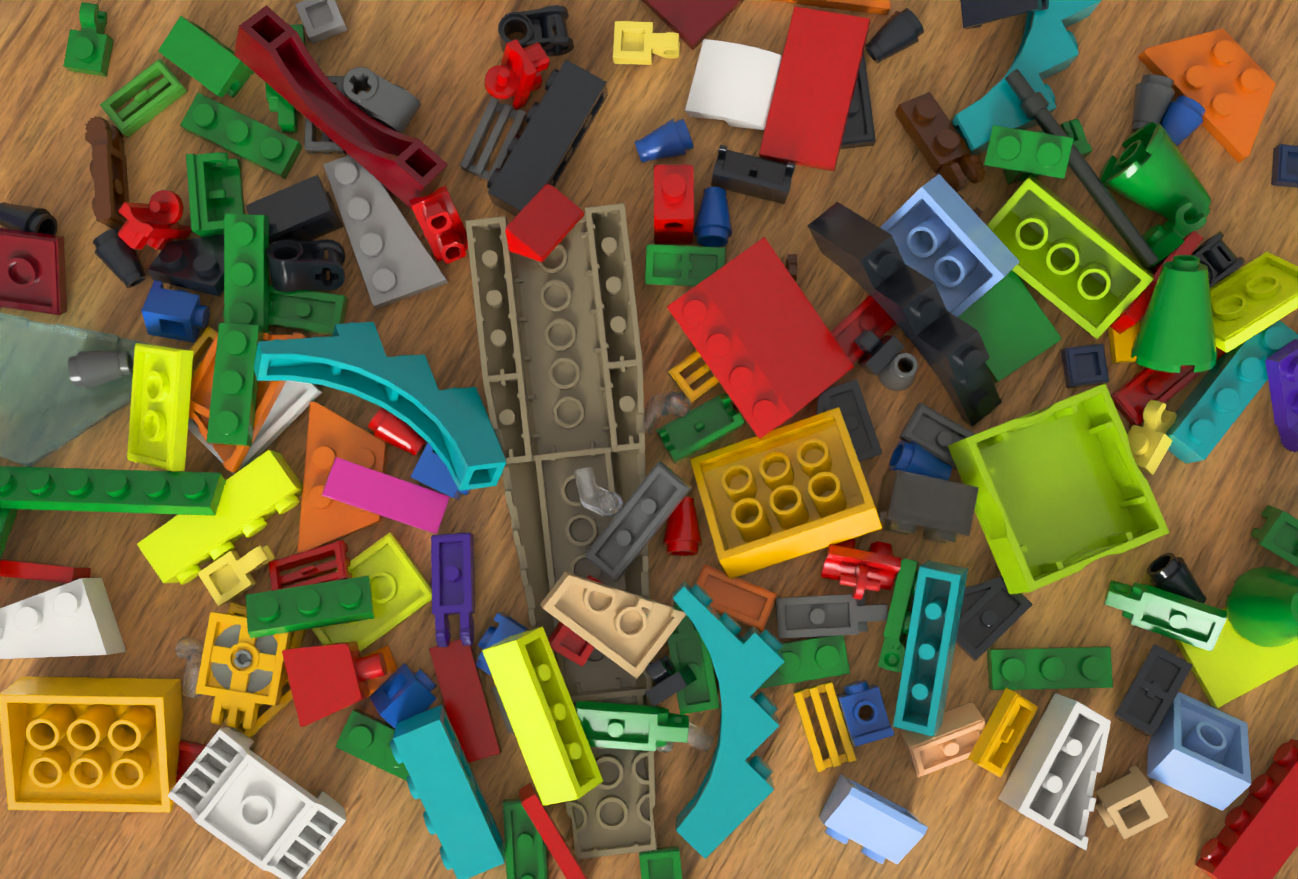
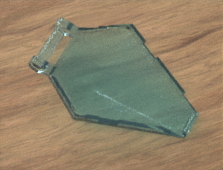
(37, 396)

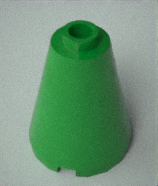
(1155, 174)
(1178, 320)
(1265, 606)

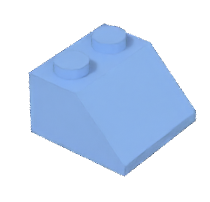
(1201, 752)
(871, 821)

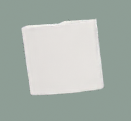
(733, 84)

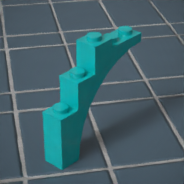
(1043, 52)
(403, 385)
(734, 779)

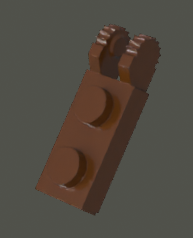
(940, 141)
(108, 171)

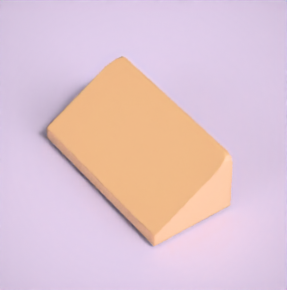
(950, 744)

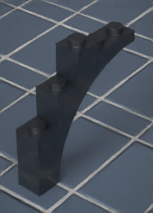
(914, 304)

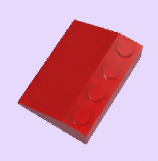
(760, 337)

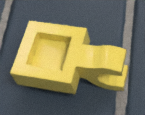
(637, 42)
(1150, 441)
(232, 575)

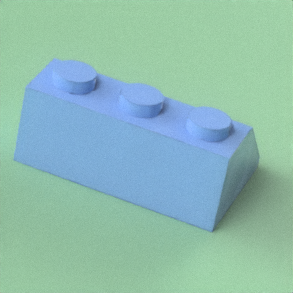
(949, 245)

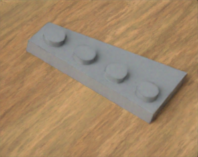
(383, 242)

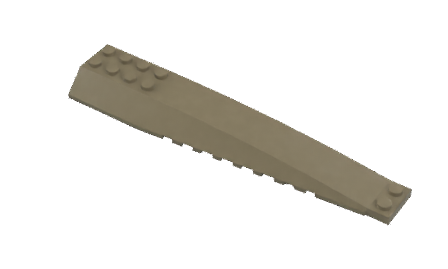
(565, 398)

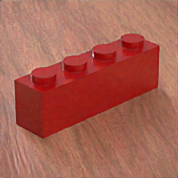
(1262, 829)

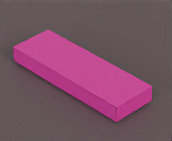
(385, 495)

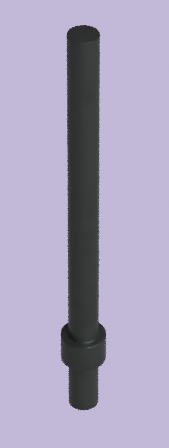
(1035, 106)

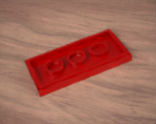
(814, 88)

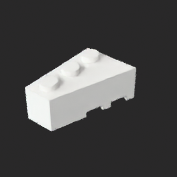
(61, 623)
(1060, 768)

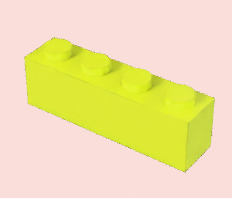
(246, 502)
(543, 716)

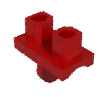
(517, 73)
(153, 222)
(441, 225)
(860, 568)

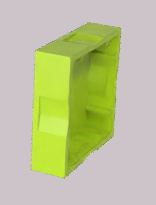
(1058, 490)

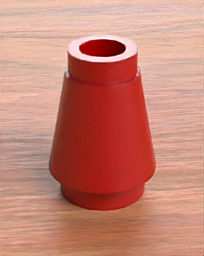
(396, 432)
(682, 530)

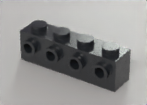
(549, 138)

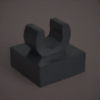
(878, 351)
(667, 679)

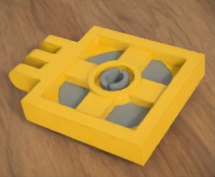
(240, 669)

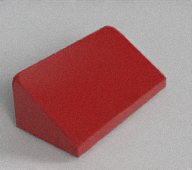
(542, 224)

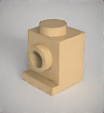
(1130, 804)

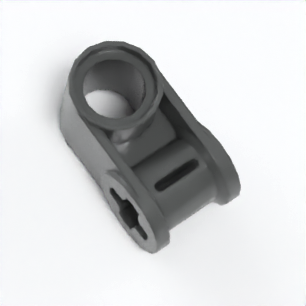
(384, 102)

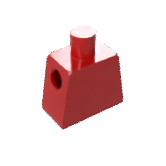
(673, 204)
(329, 677)

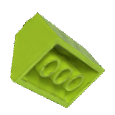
(1068, 257)

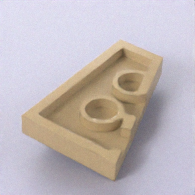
(612, 620)

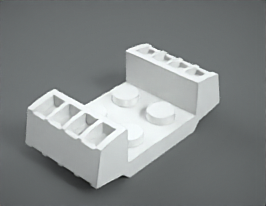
(257, 807)

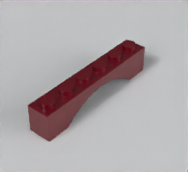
(283, 62)

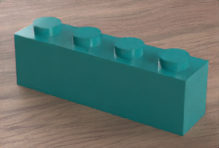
(1224, 394)
(930, 647)
(448, 792)

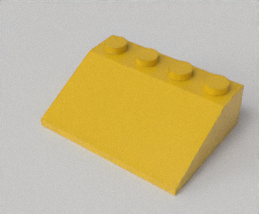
(784, 494)
(91, 743)

